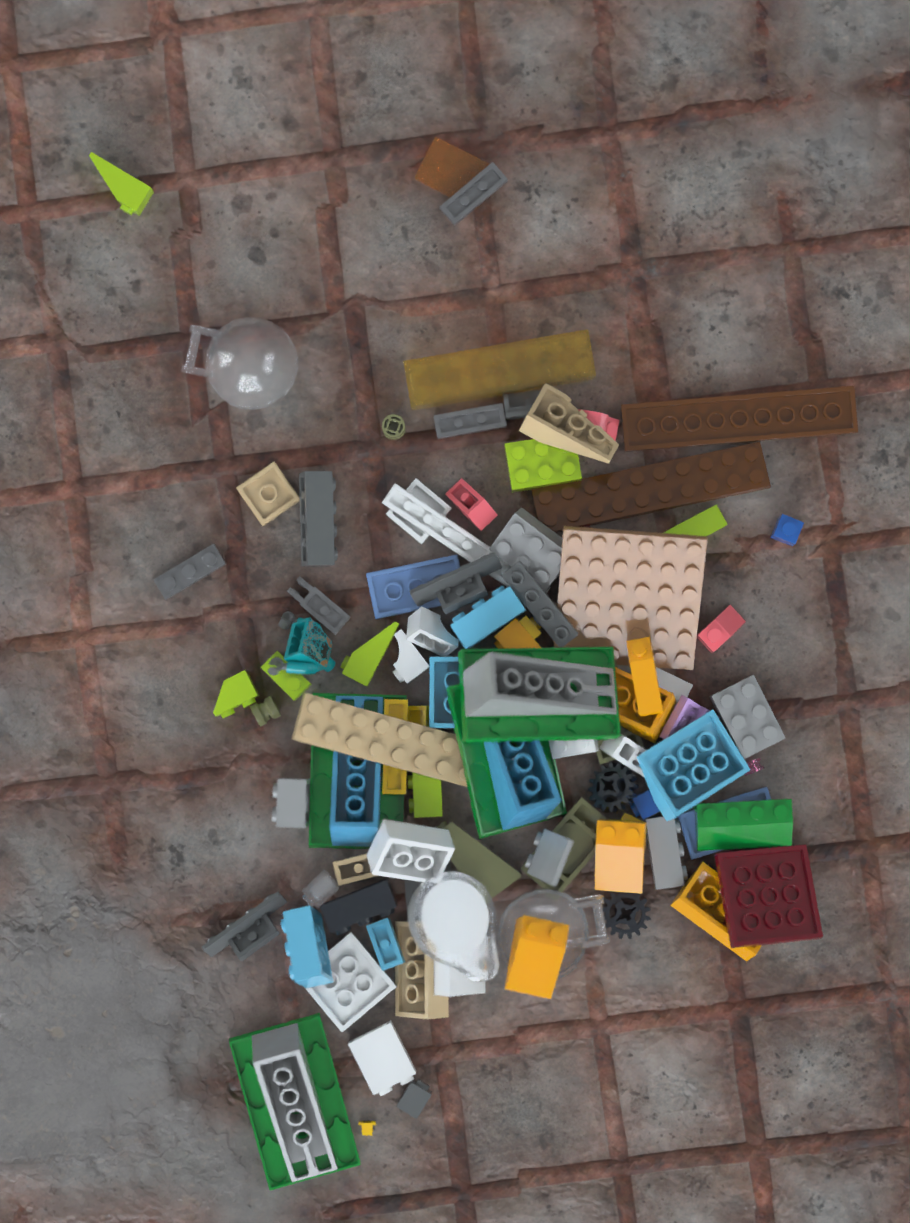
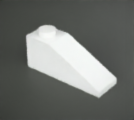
(624, 751)

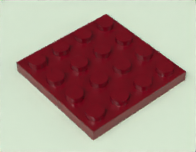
(768, 896)

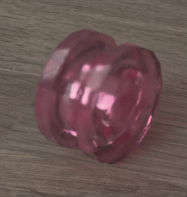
(754, 766)

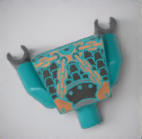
(306, 649)

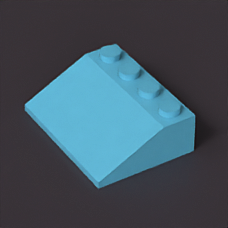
(691, 765)

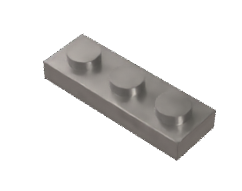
(473, 193)
(470, 421)
(189, 571)

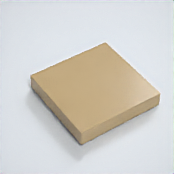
(268, 493)

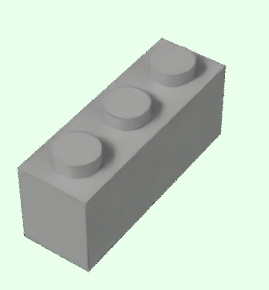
(665, 852)

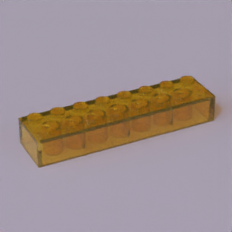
(499, 369)

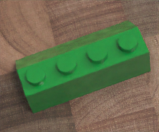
(743, 824)

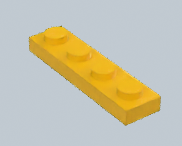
(393, 778)

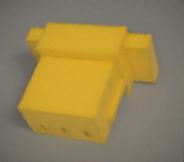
(367, 1126)

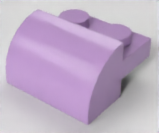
(683, 714)

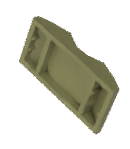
(581, 827)

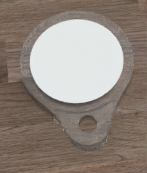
(455, 924)

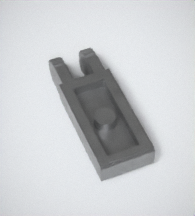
(321, 607)

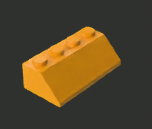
(702, 904)

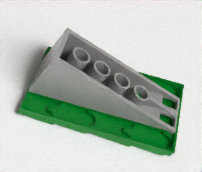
(538, 694)
(294, 1101)

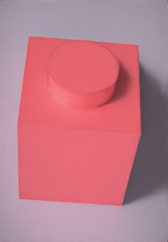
(471, 504)
(720, 629)

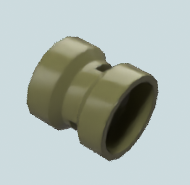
(393, 427)
(266, 710)

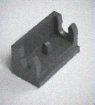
(519, 404)

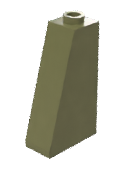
(479, 861)

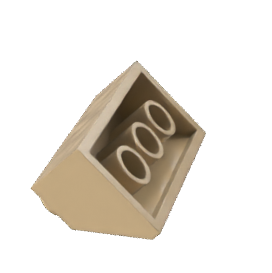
(416, 981)

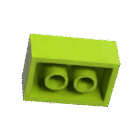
(540, 465)

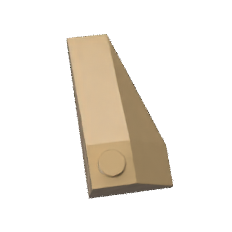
(563, 426)

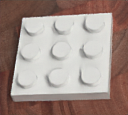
(356, 983)

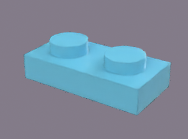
(385, 944)

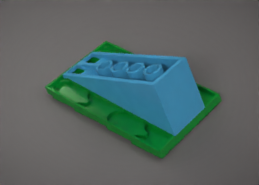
(507, 780)
(348, 790)

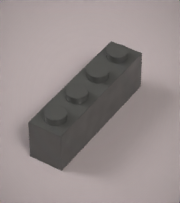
(317, 518)

